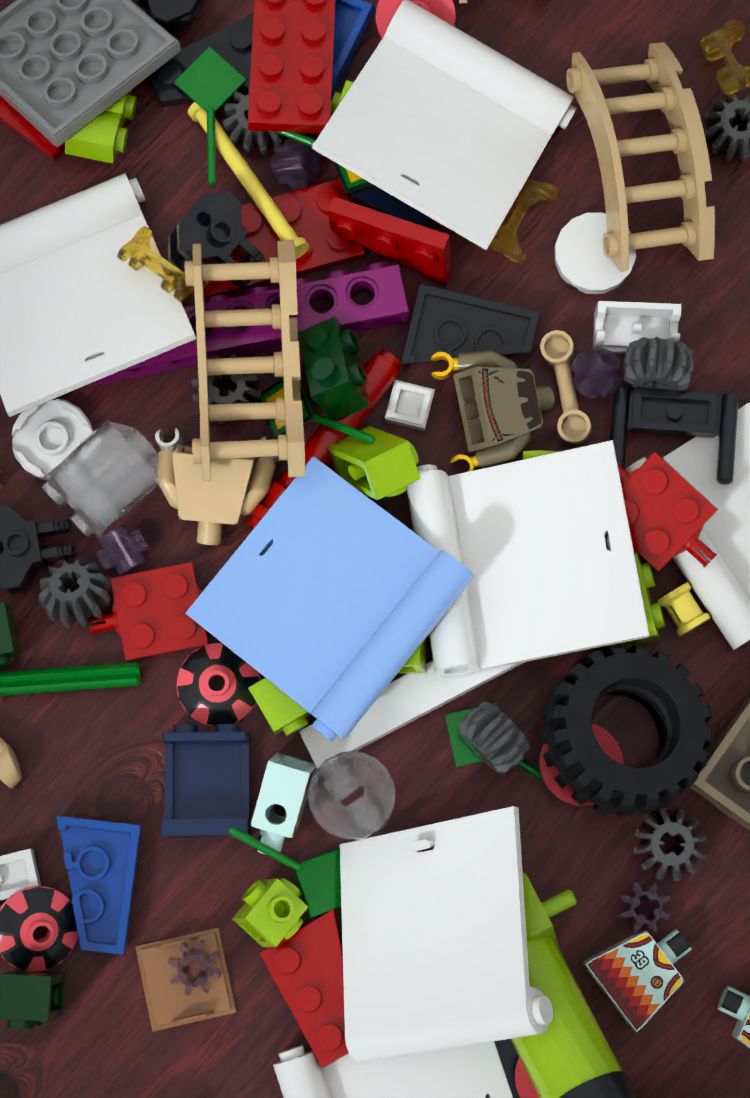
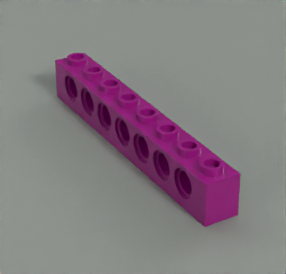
(386, 309)

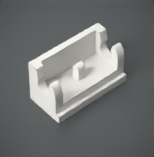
(624, 322)

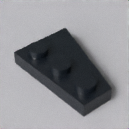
(231, 43)
(466, 324)

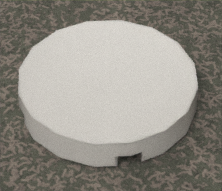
(582, 257)
(48, 435)

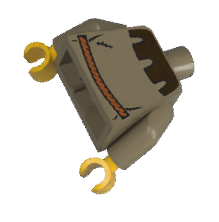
(495, 404)

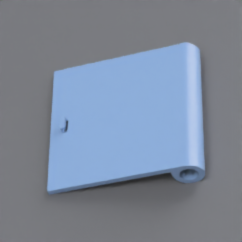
(329, 598)

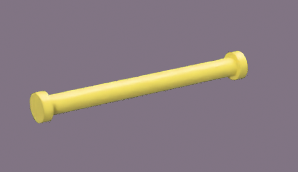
(250, 182)

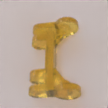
(719, 45)
(533, 194)
(142, 255)

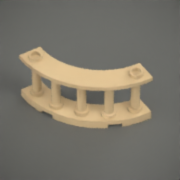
(685, 140)
(283, 364)

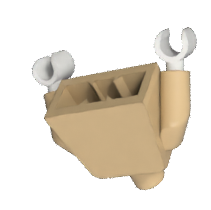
(234, 487)

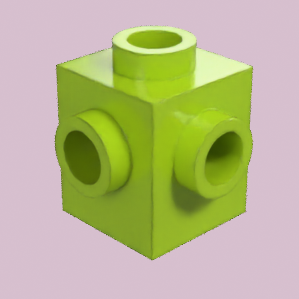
(271, 911)

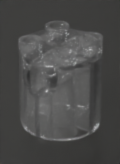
(104, 476)
(340, 778)

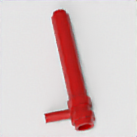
(380, 373)

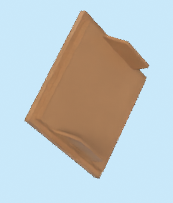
(167, 1002)

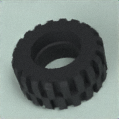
(665, 696)

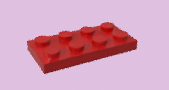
(291, 65)
(309, 218)

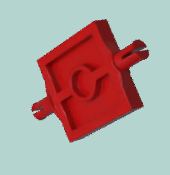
(665, 513)
(152, 611)

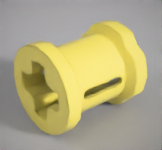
(683, 609)

